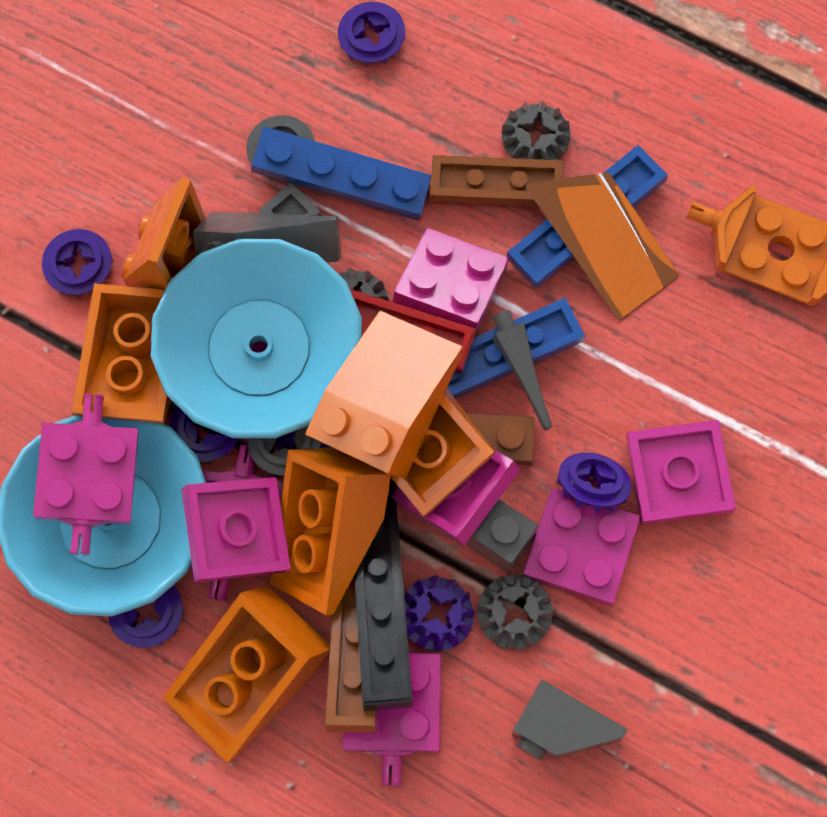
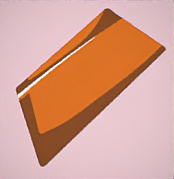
(605, 238)

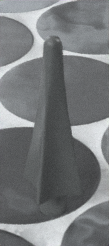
(515, 348)

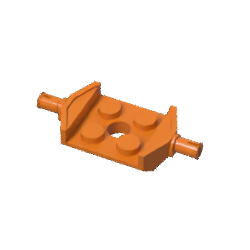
(752, 225)

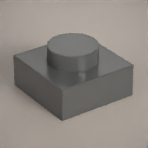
(290, 202)

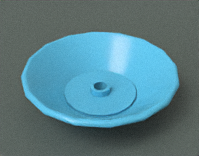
(244, 297)
(125, 562)

